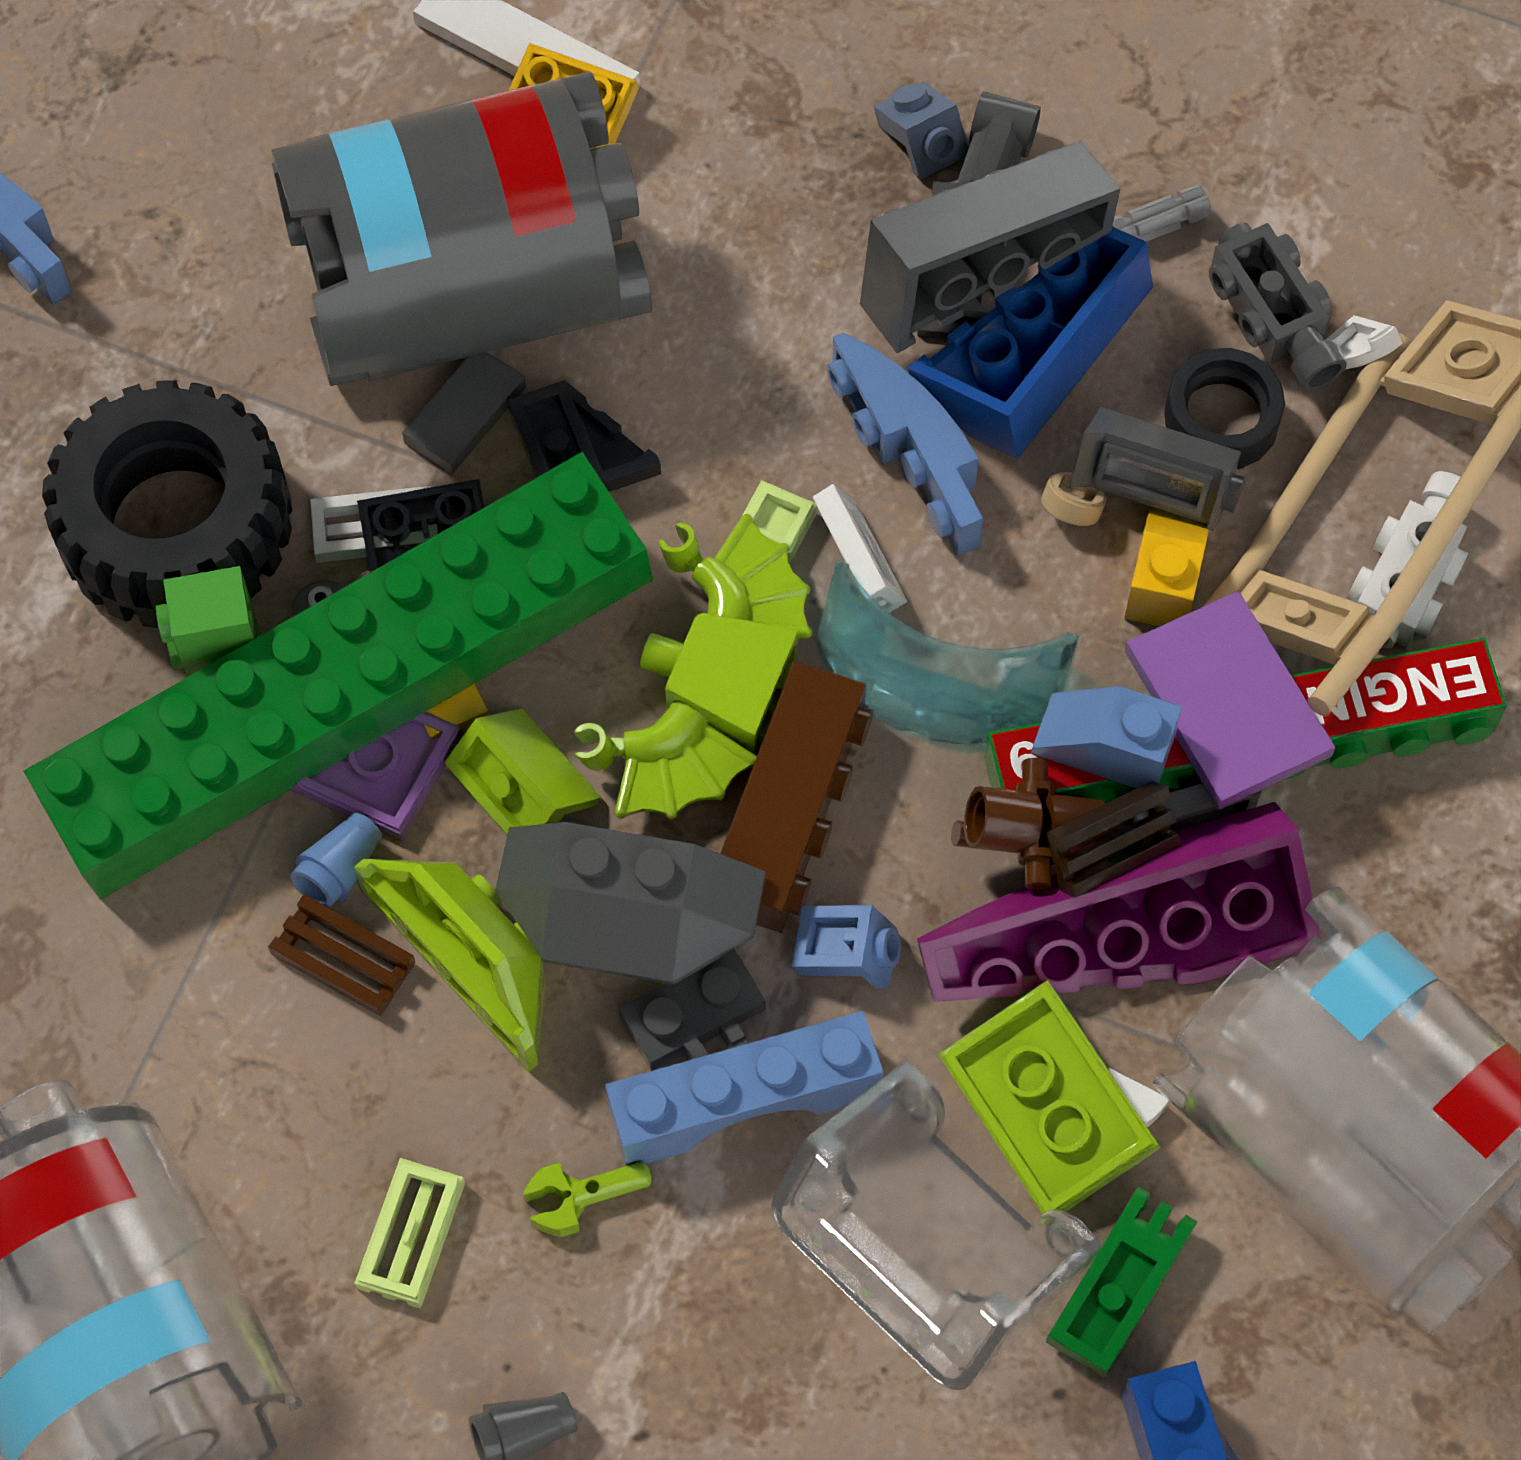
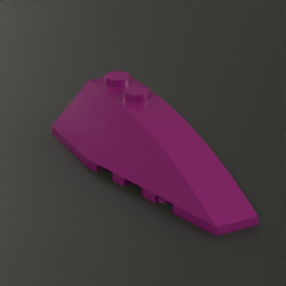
(1183, 917)

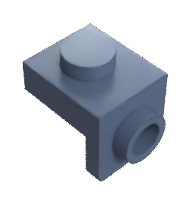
(925, 125)

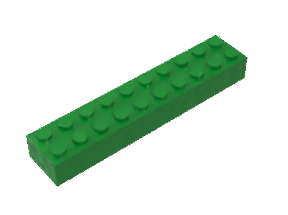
(339, 675)

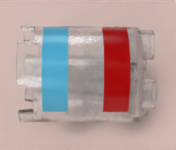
(1365, 1110)
(119, 1298)

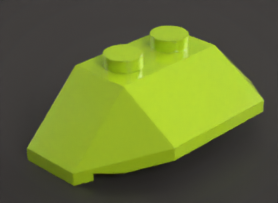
(467, 943)

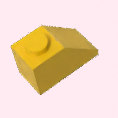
(1166, 568)

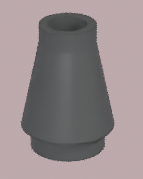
(521, 1426)

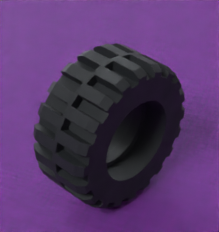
(155, 435)

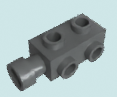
(1278, 300)

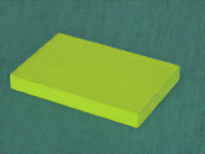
(1049, 1100)

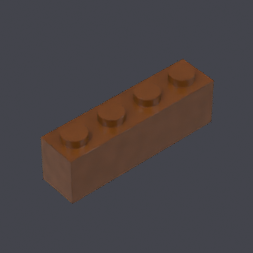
(793, 785)

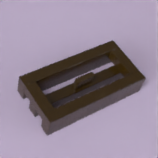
(1117, 849)

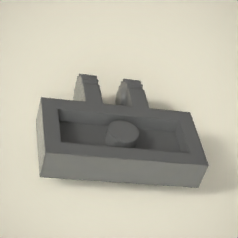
(691, 1012)

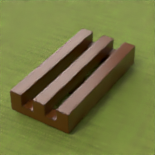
(297, 927)

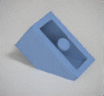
(1109, 733)

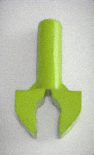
(580, 1193)

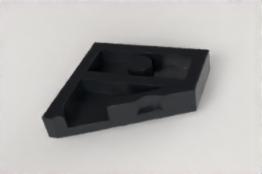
(561, 424)

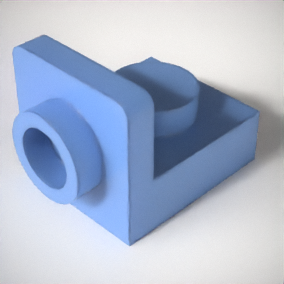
(846, 943)

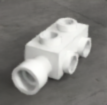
(1397, 544)

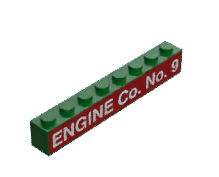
(1393, 707)

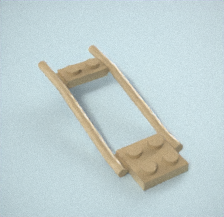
(1457, 363)

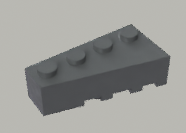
(982, 239)

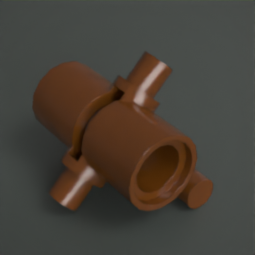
(1019, 821)

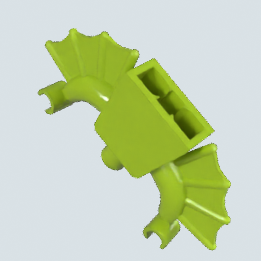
(719, 679)

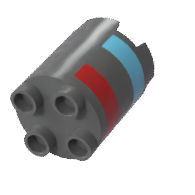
(463, 229)

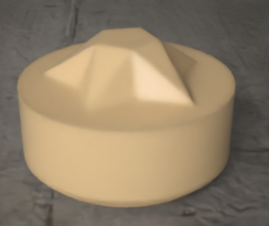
(1072, 505)

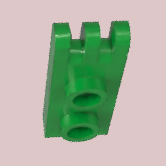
(1119, 1285)

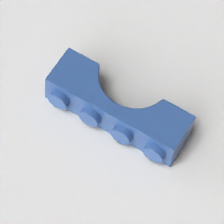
(798, 1070)

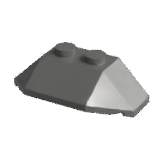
(626, 900)

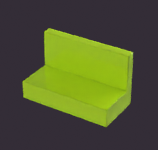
(518, 772)

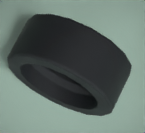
(1237, 370)

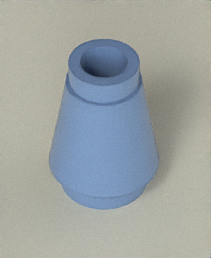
(327, 867)

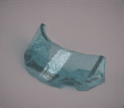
(932, 684)

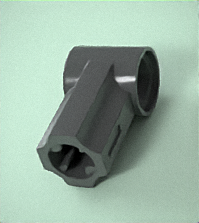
(999, 135)

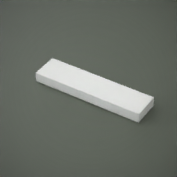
(502, 34)

